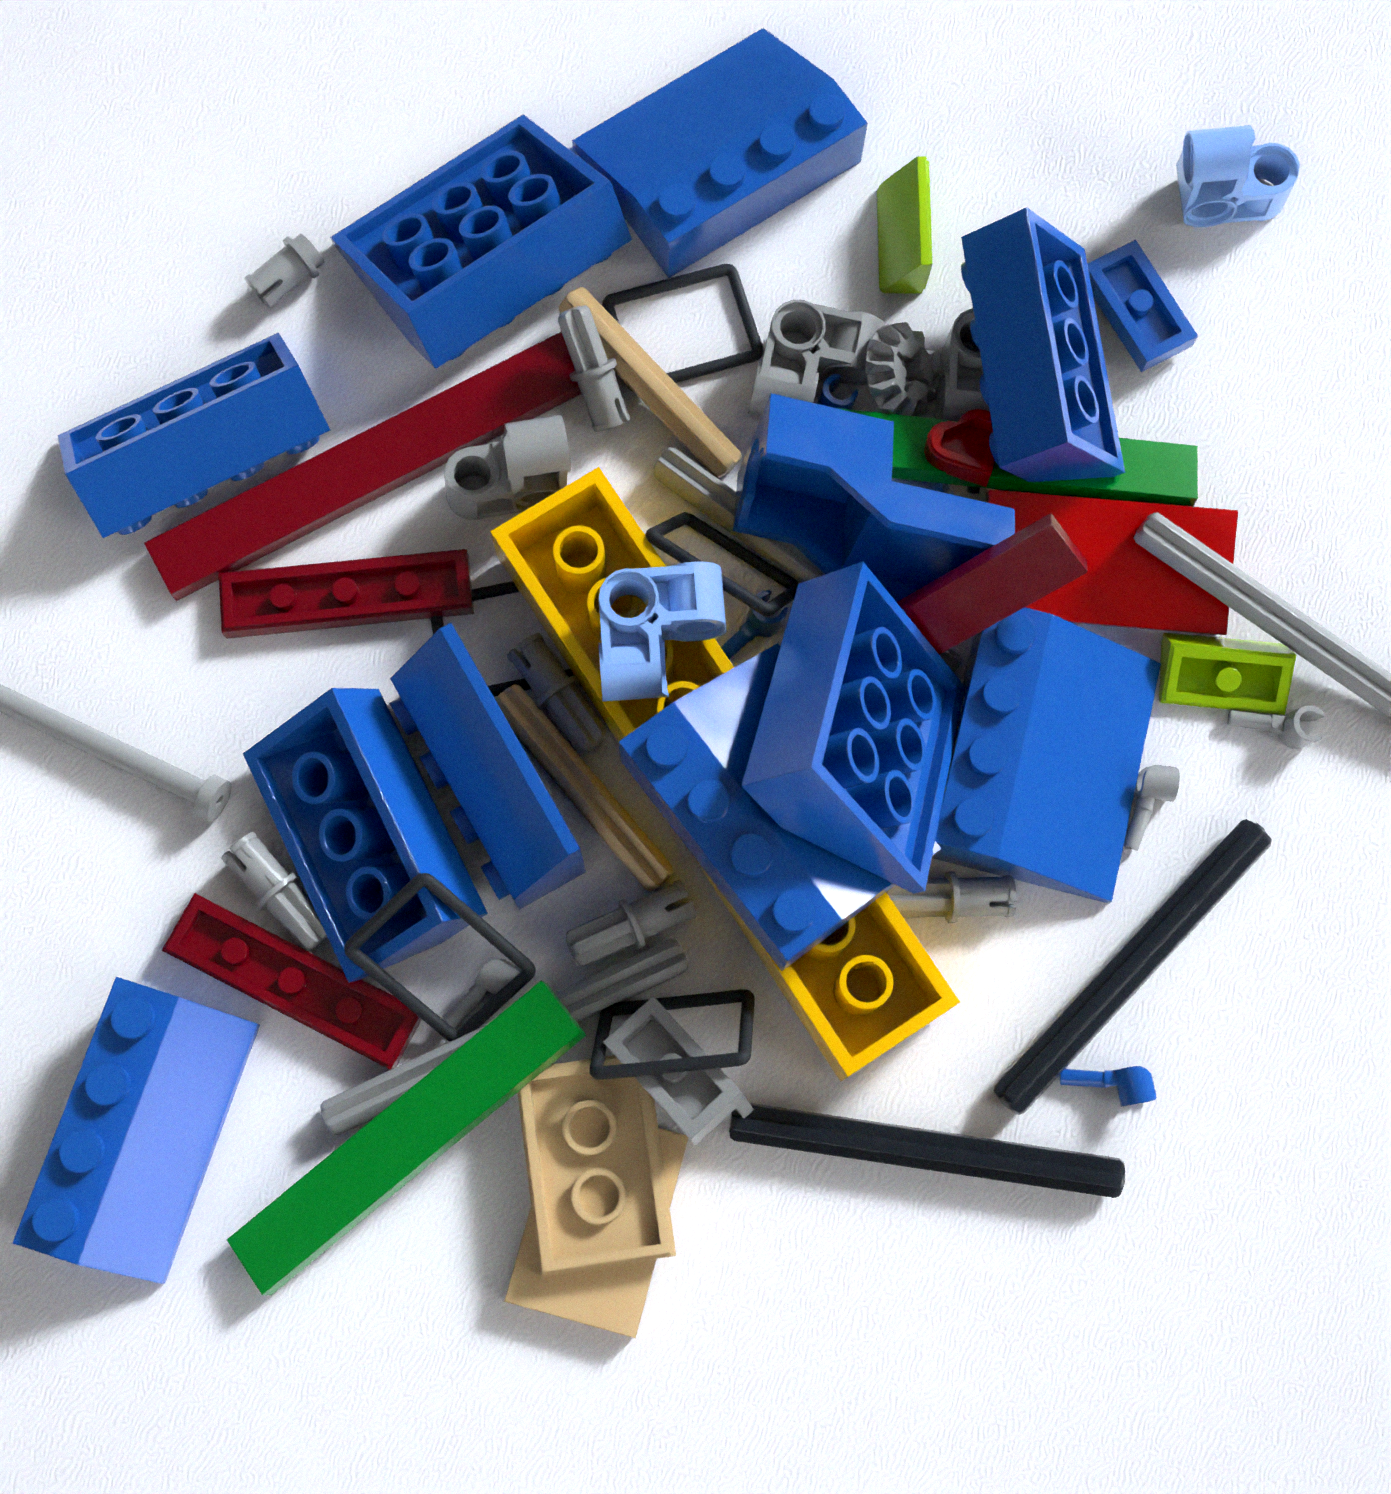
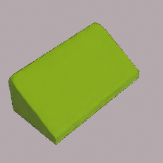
(905, 229)
(1225, 673)

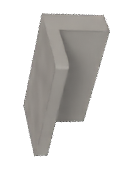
(691, 1098)

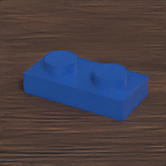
(1139, 306)

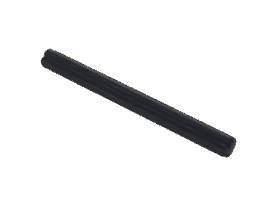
(1131, 967)
(930, 1150)

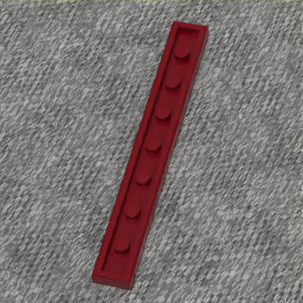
(363, 468)

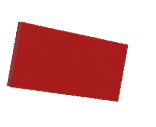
(1123, 579)

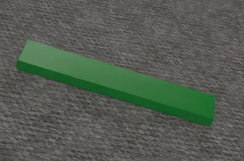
(1152, 473)
(405, 1138)

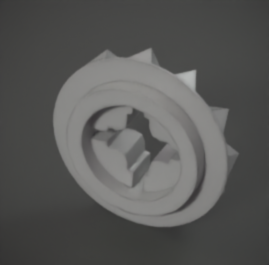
(887, 375)

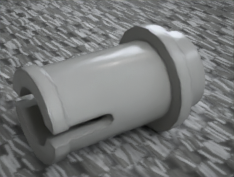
(285, 270)

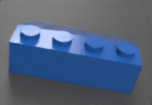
(724, 148)
(484, 238)
(857, 729)
(1046, 755)
(693, 772)

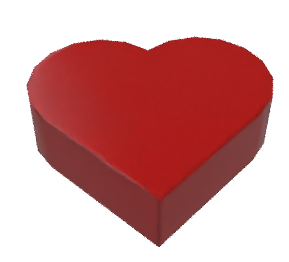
(963, 447)

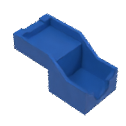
(829, 490)

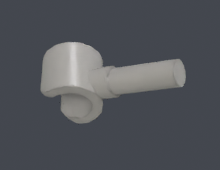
(1285, 726)
(1152, 784)
(491, 978)

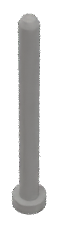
(207, 796)

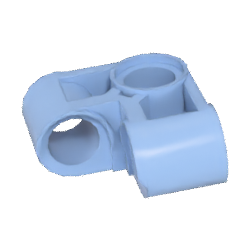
(1221, 175)
(681, 605)

